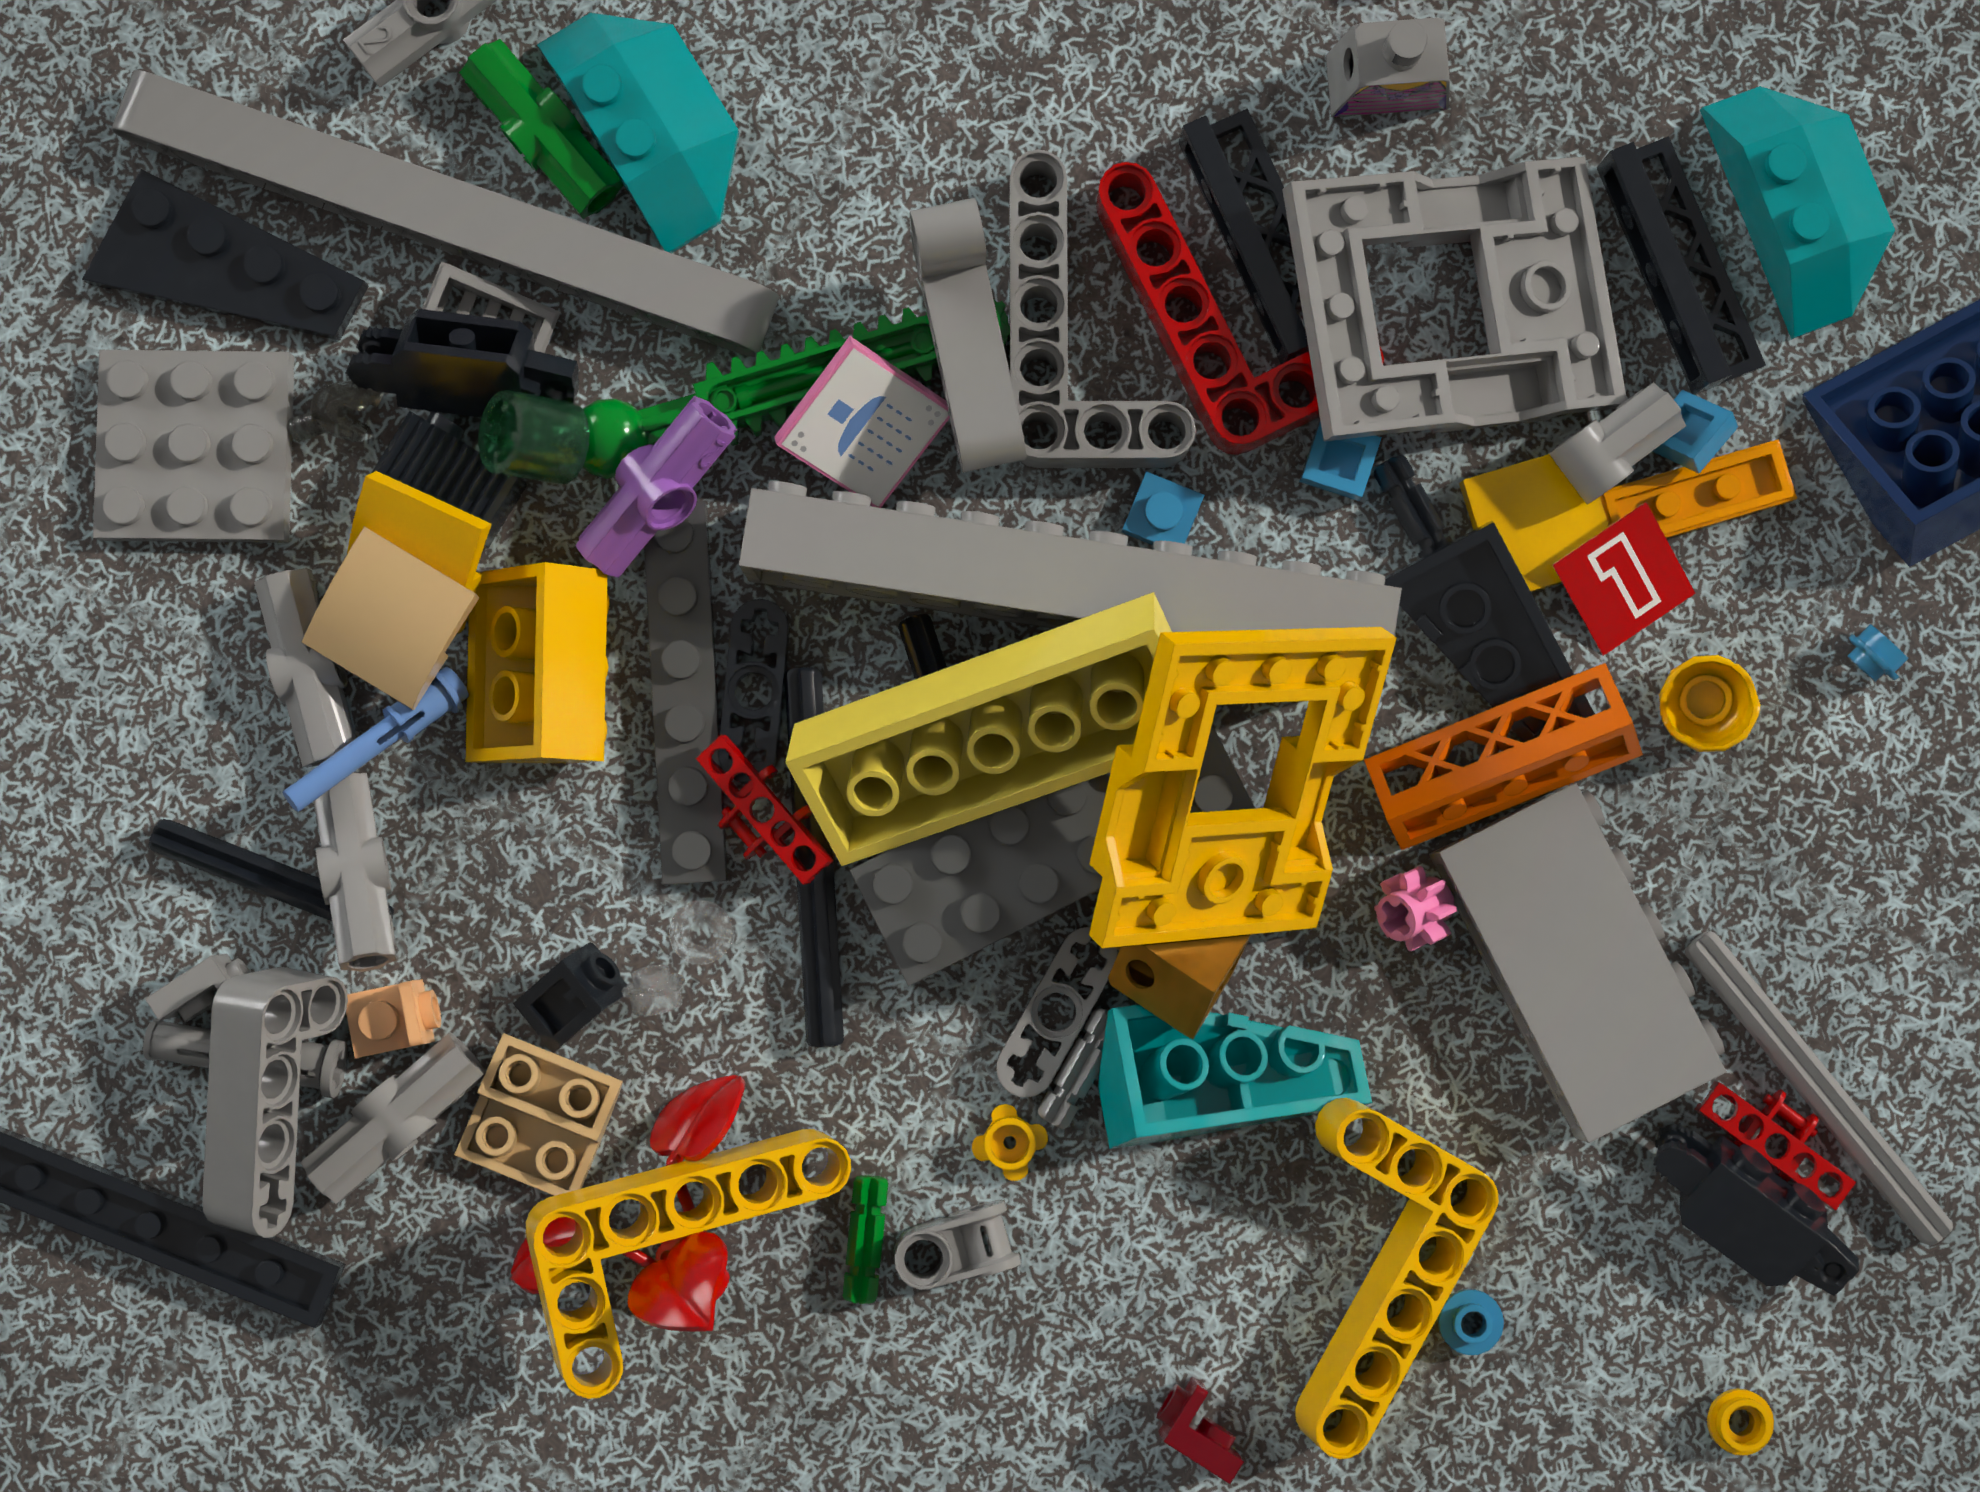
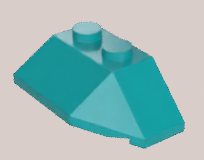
(650, 119)
(1802, 201)

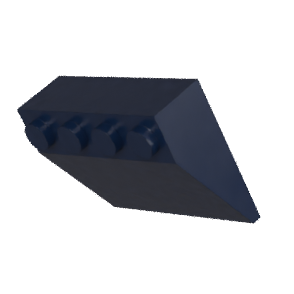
(1911, 434)

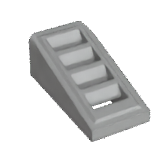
(474, 286)

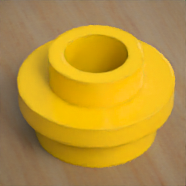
(1759, 1427)

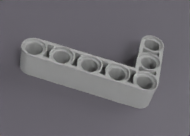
(1049, 342)

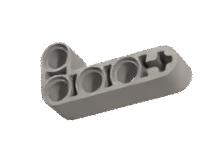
(967, 334)
(255, 1092)

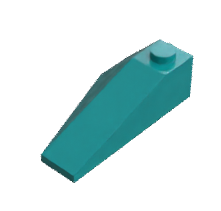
(1226, 1078)

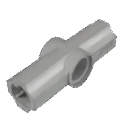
(403, 34)
(299, 674)
(355, 875)
(393, 1118)

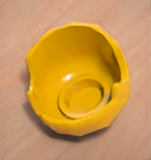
(1720, 702)

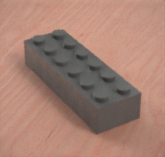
(1004, 869)

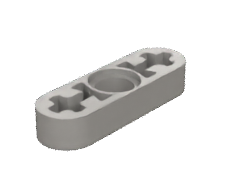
(1046, 1061)

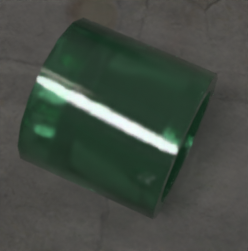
(533, 437)

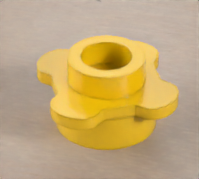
(1014, 1160)

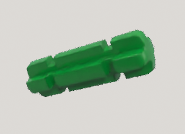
(865, 1239)

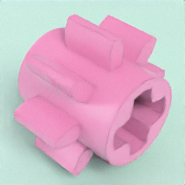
(1415, 908)

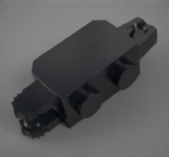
(458, 363)
(1752, 1212)

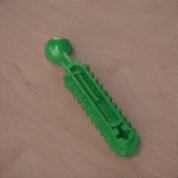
(760, 391)

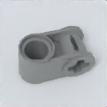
(960, 1246)

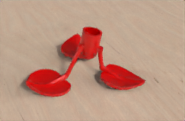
(689, 1271)

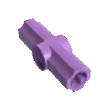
(656, 487)

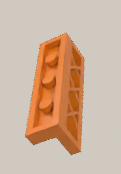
(1510, 776)

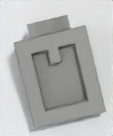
(194, 990)

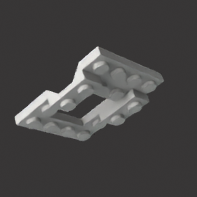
(1536, 285)

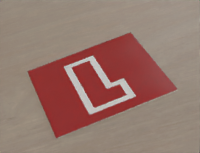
(1624, 578)

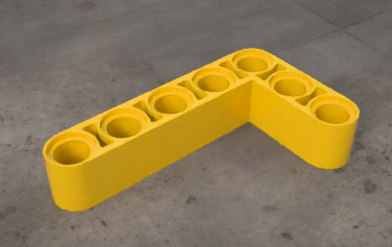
(657, 1223)
(1393, 1273)

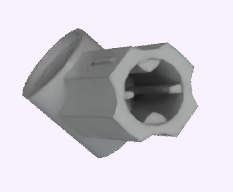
(1605, 450)

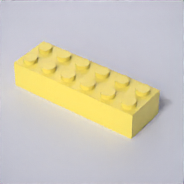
(978, 733)

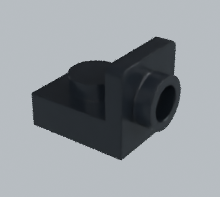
(571, 995)

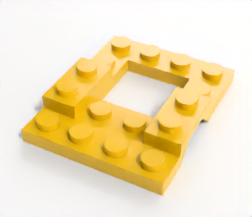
(1241, 869)

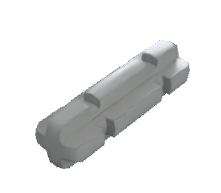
(1076, 1073)

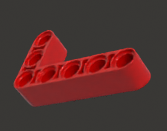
(1208, 331)

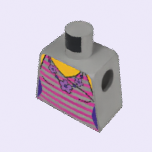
(1394, 68)

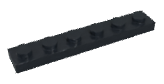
(164, 1230)

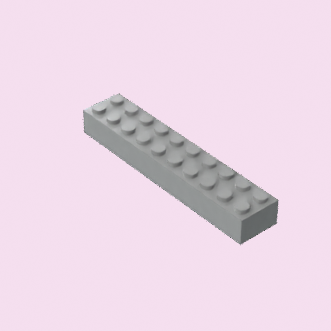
(1036, 571)

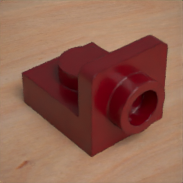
(1204, 1444)

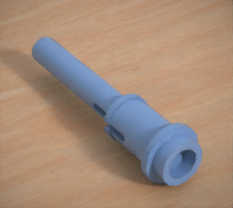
(400, 721)

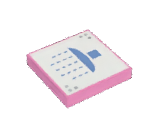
(863, 423)

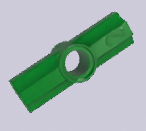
(541, 128)

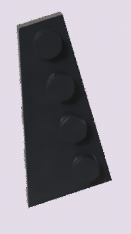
(1486, 621)

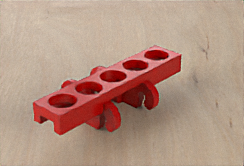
(744, 801)
(1795, 1144)

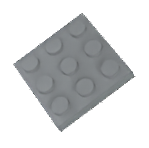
(193, 446)

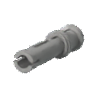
(320, 1069)

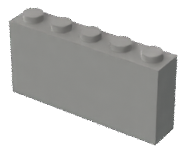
(1580, 962)

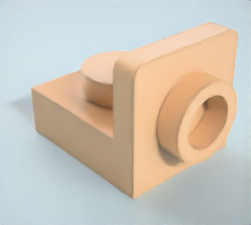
(392, 1018)

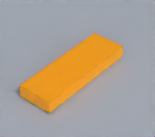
(1721, 492)

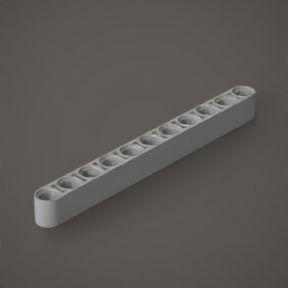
(445, 212)

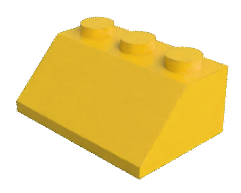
(537, 665)

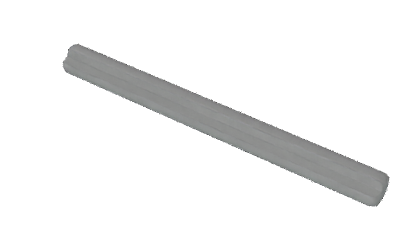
(1818, 1088)

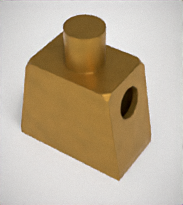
(1178, 978)

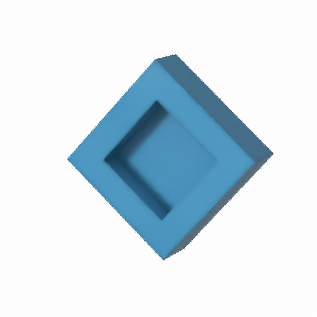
(1705, 432)
(1340, 464)
(1162, 511)

